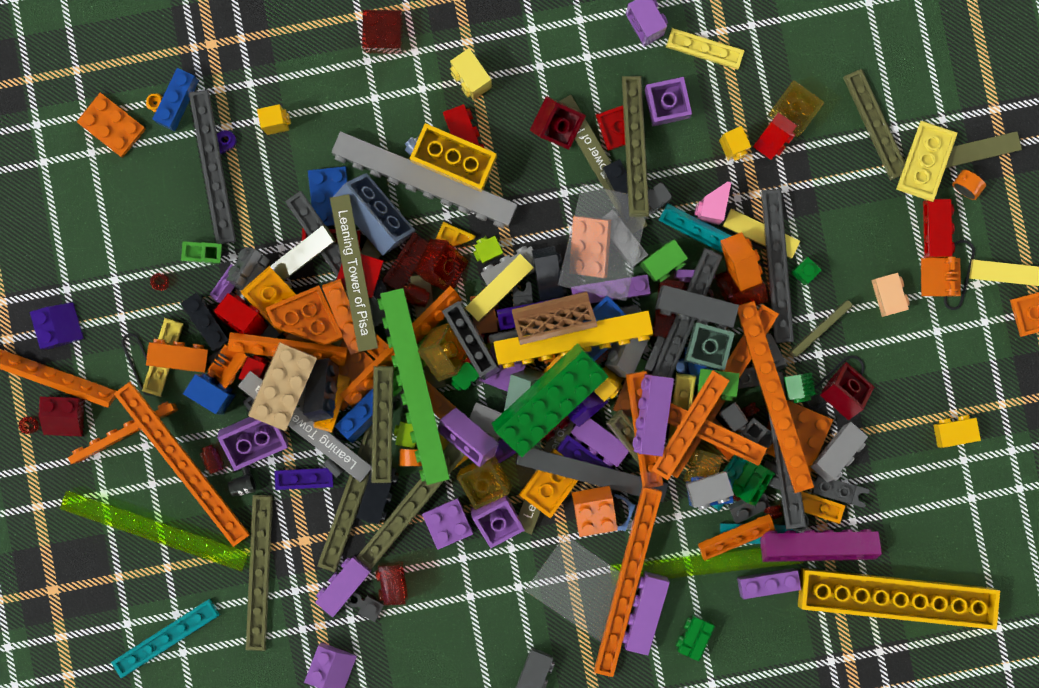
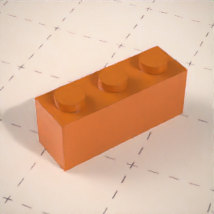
(177, 356)

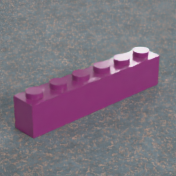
(820, 546)

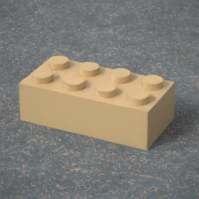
(282, 386)

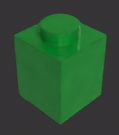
(805, 271)

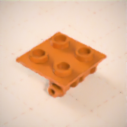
(940, 277)
(226, 373)

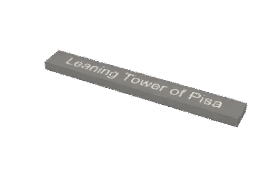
(319, 438)

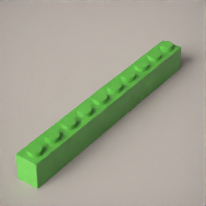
(414, 386)

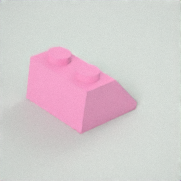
(714, 205)

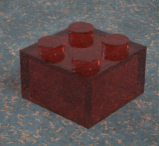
(382, 31)

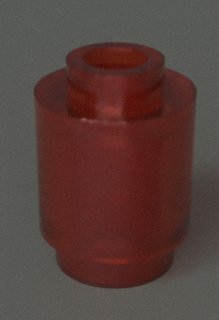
(416, 295)
(211, 459)

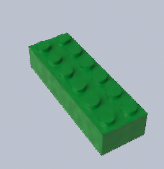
(549, 400)

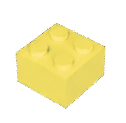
(470, 74)

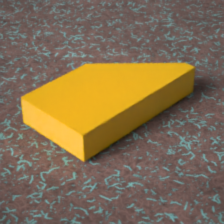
(454, 235)

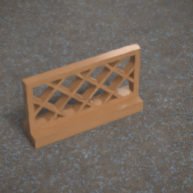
(547, 312)

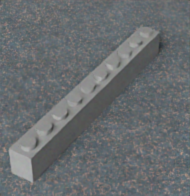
(415, 178)

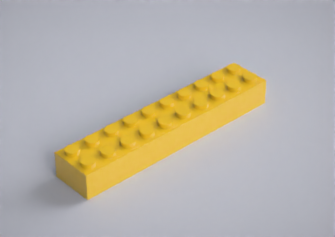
(899, 598)

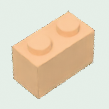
(890, 294)

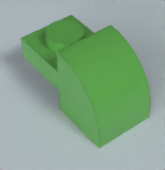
(201, 252)

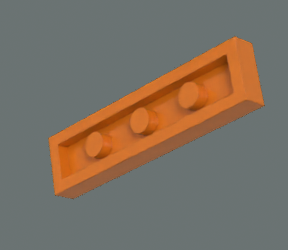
(340, 306)
(736, 537)

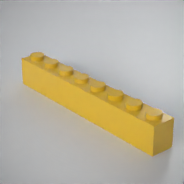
(608, 331)

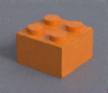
(742, 261)
(594, 511)

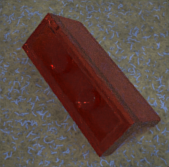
(405, 262)

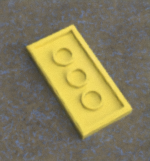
(926, 161)

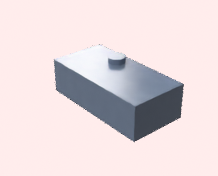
(376, 214)

